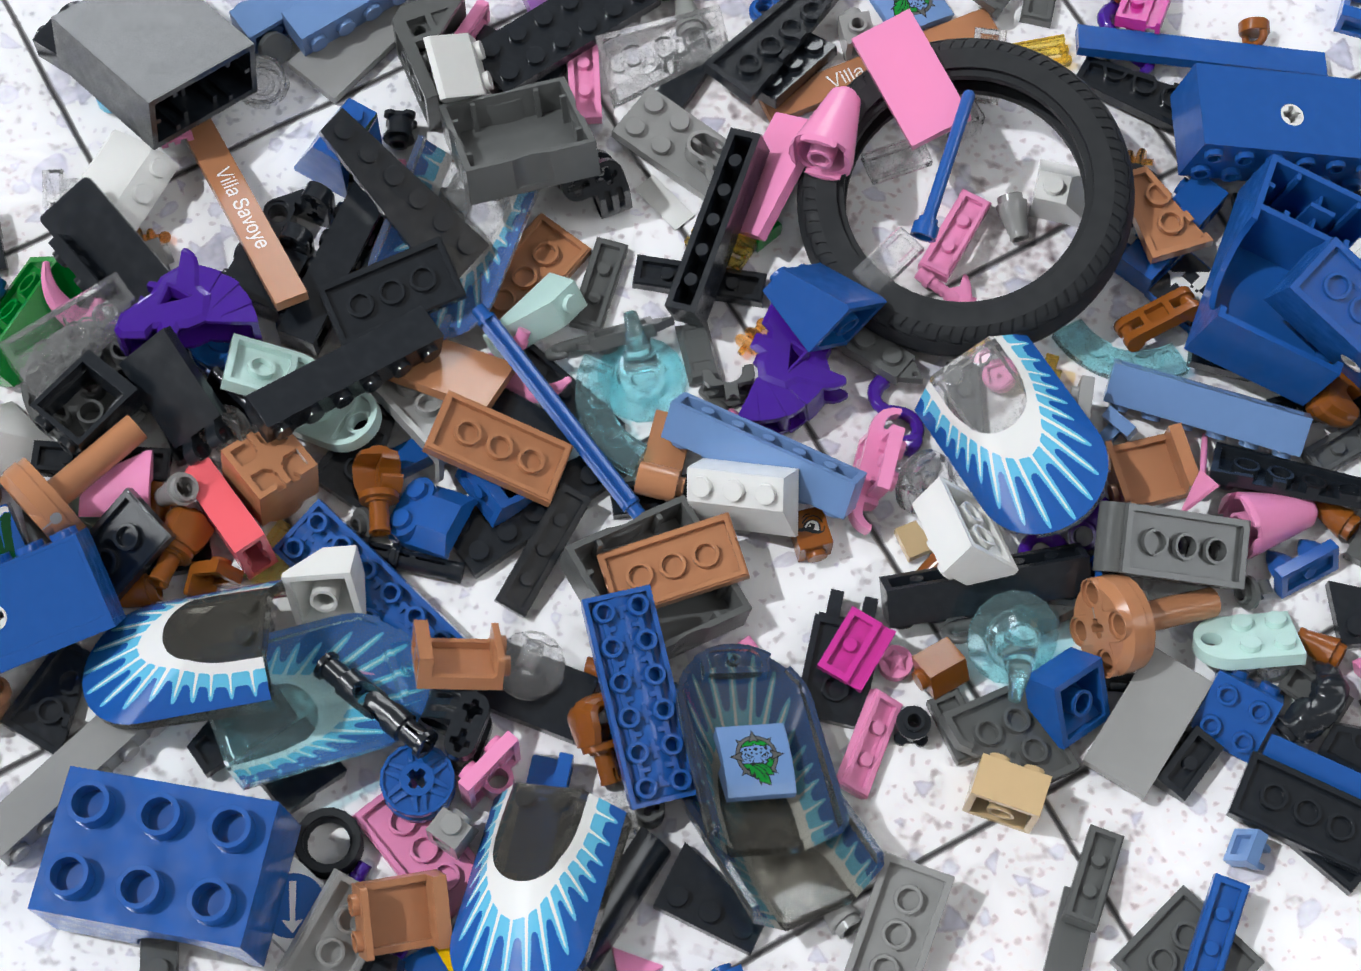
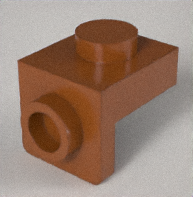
(210, 574)

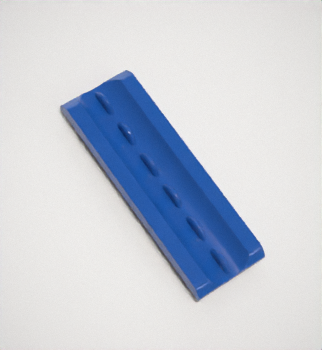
(385, 589)
(638, 696)

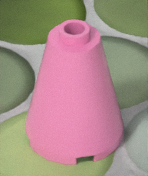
(829, 136)
(1271, 515)

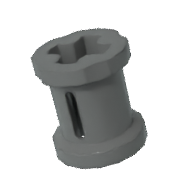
(652, 821)

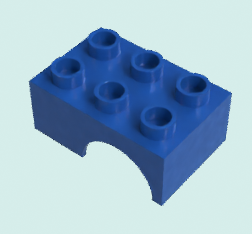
(1269, 230)
(165, 864)

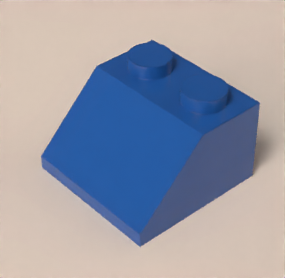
(1069, 696)

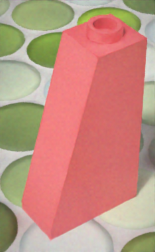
(231, 519)

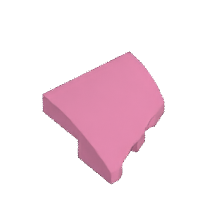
(131, 473)

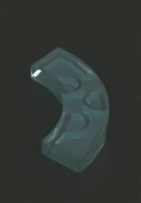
(1098, 354)
(599, 419)

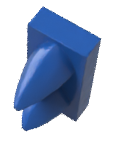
(1310, 565)

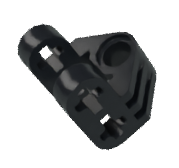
(608, 191)
(312, 204)
(464, 725)

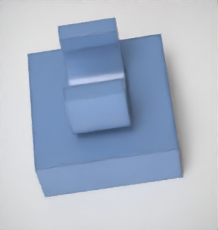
(1116, 426)
(1246, 848)

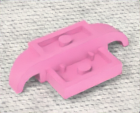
(877, 456)

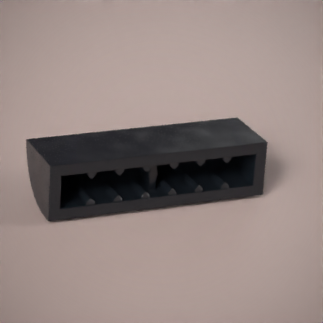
(634, 877)

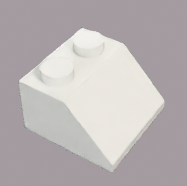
(458, 66)

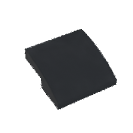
(1188, 763)
(302, 788)

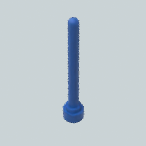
(926, 226)

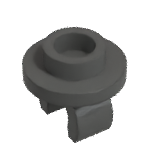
(360, 522)
(1253, 592)

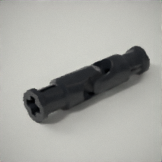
(392, 716)

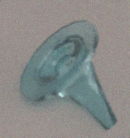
(644, 375)
(1012, 639)

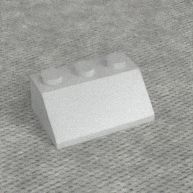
(130, 175)
(753, 494)
(962, 535)

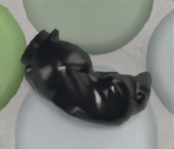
(1313, 715)

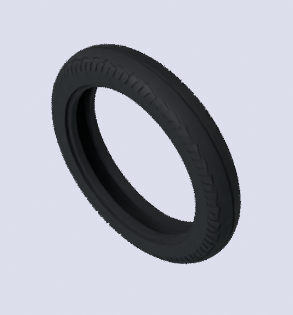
(1071, 283)

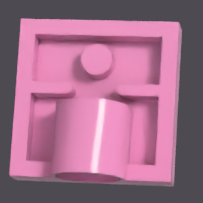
(499, 759)

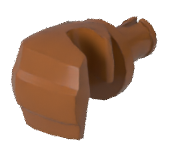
(1335, 403)
(378, 485)
(192, 535)
(594, 737)

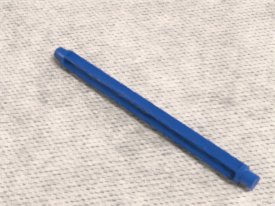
(558, 411)

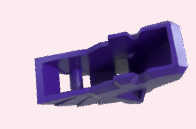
(197, 305)
(790, 379)

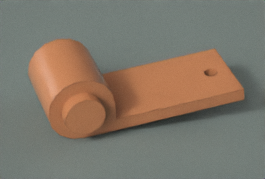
(662, 465)

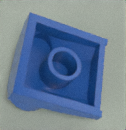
(429, 518)

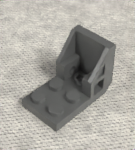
(410, 26)

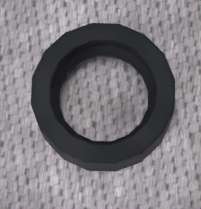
(338, 817)

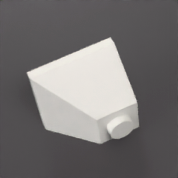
(1058, 193)
(16, 436)
(326, 584)

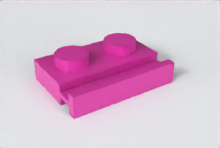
(1142, 14)
(856, 649)

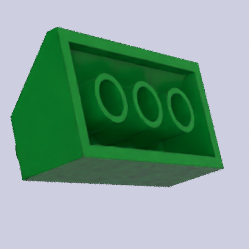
(26, 303)

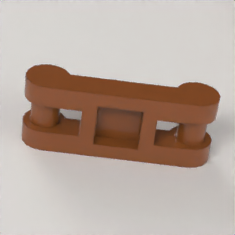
(1156, 318)

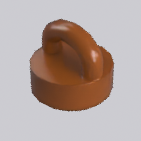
(1254, 27)

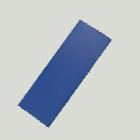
(1313, 765)

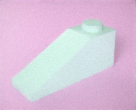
(543, 309)

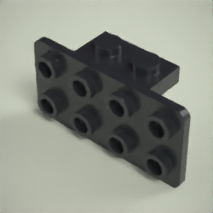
(99, 241)

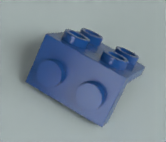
(1238, 711)

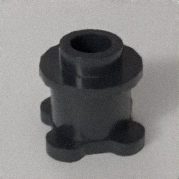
(400, 128)
(912, 735)

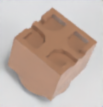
(270, 477)

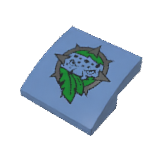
(926, 12)
(755, 762)

